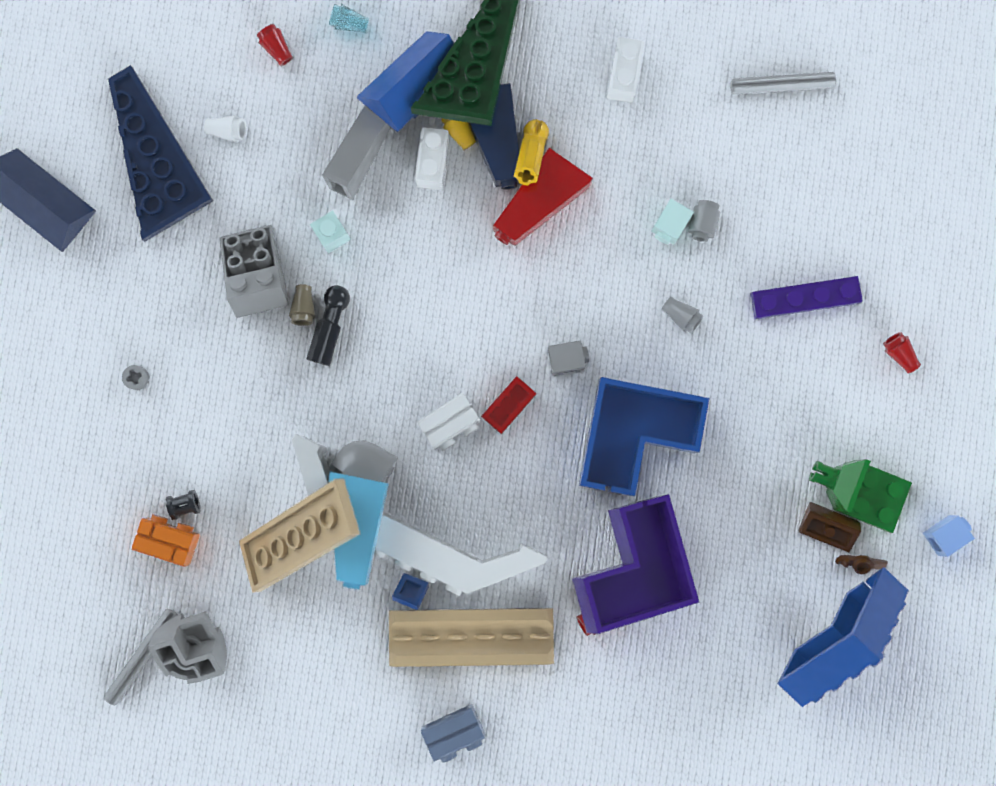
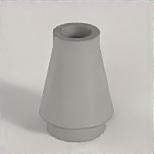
(682, 314)

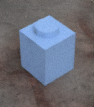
(949, 535)

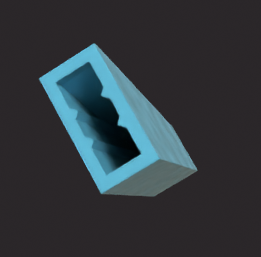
(356, 556)

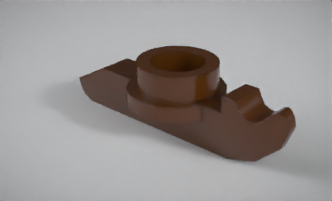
(861, 564)

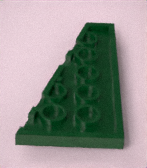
(473, 69)

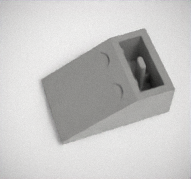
(253, 272)

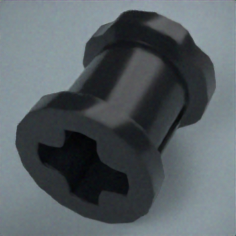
(174, 508)

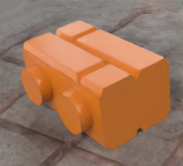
(165, 540)

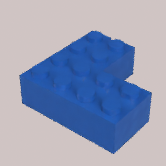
(627, 419)
(849, 643)

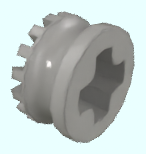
(127, 374)

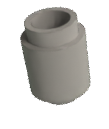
(704, 220)

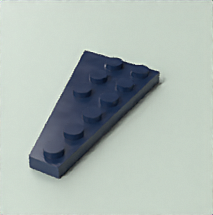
(157, 167)

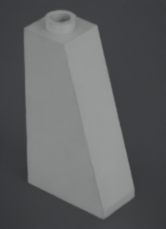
(356, 154)

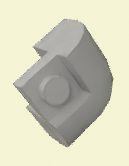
(364, 461)
(189, 648)

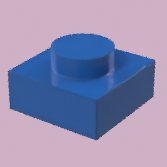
(410, 591)

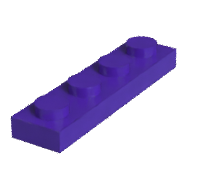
(806, 297)

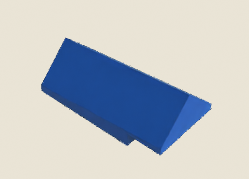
(404, 80)

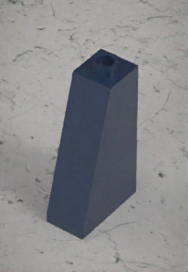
(499, 142)

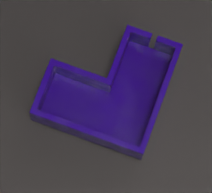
(652, 571)

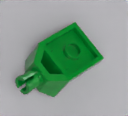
(863, 492)

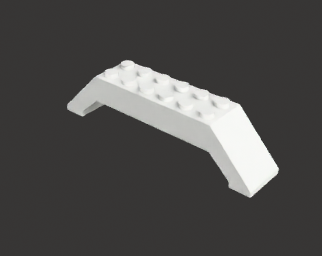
(417, 548)

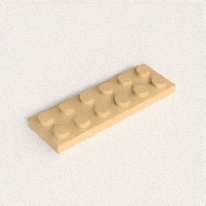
(299, 535)

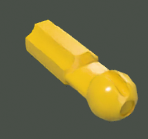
(531, 151)

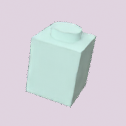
(671, 222)
(330, 231)

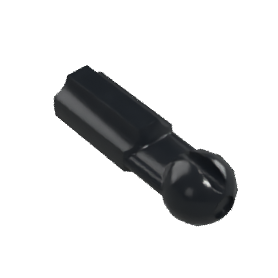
(327, 329)

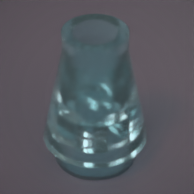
(347, 19)

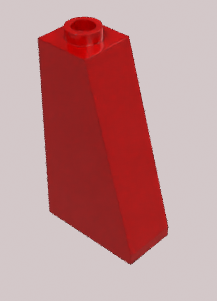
(535, 204)

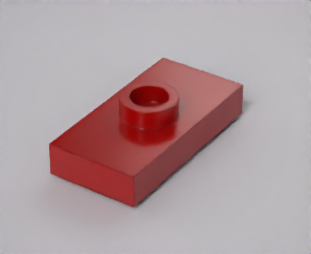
(508, 405)

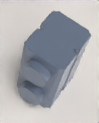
(453, 733)

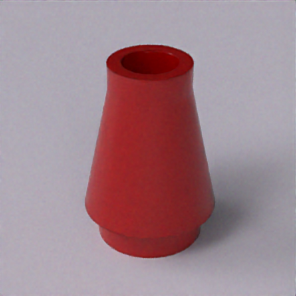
(274, 43)
(902, 351)

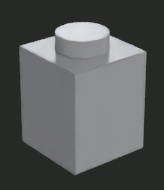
(568, 357)

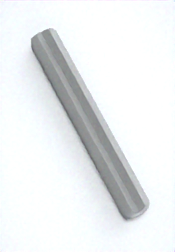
(783, 83)
(135, 663)

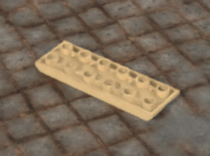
(471, 637)

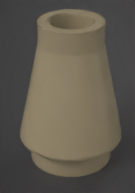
(302, 307)

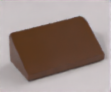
(830, 527)

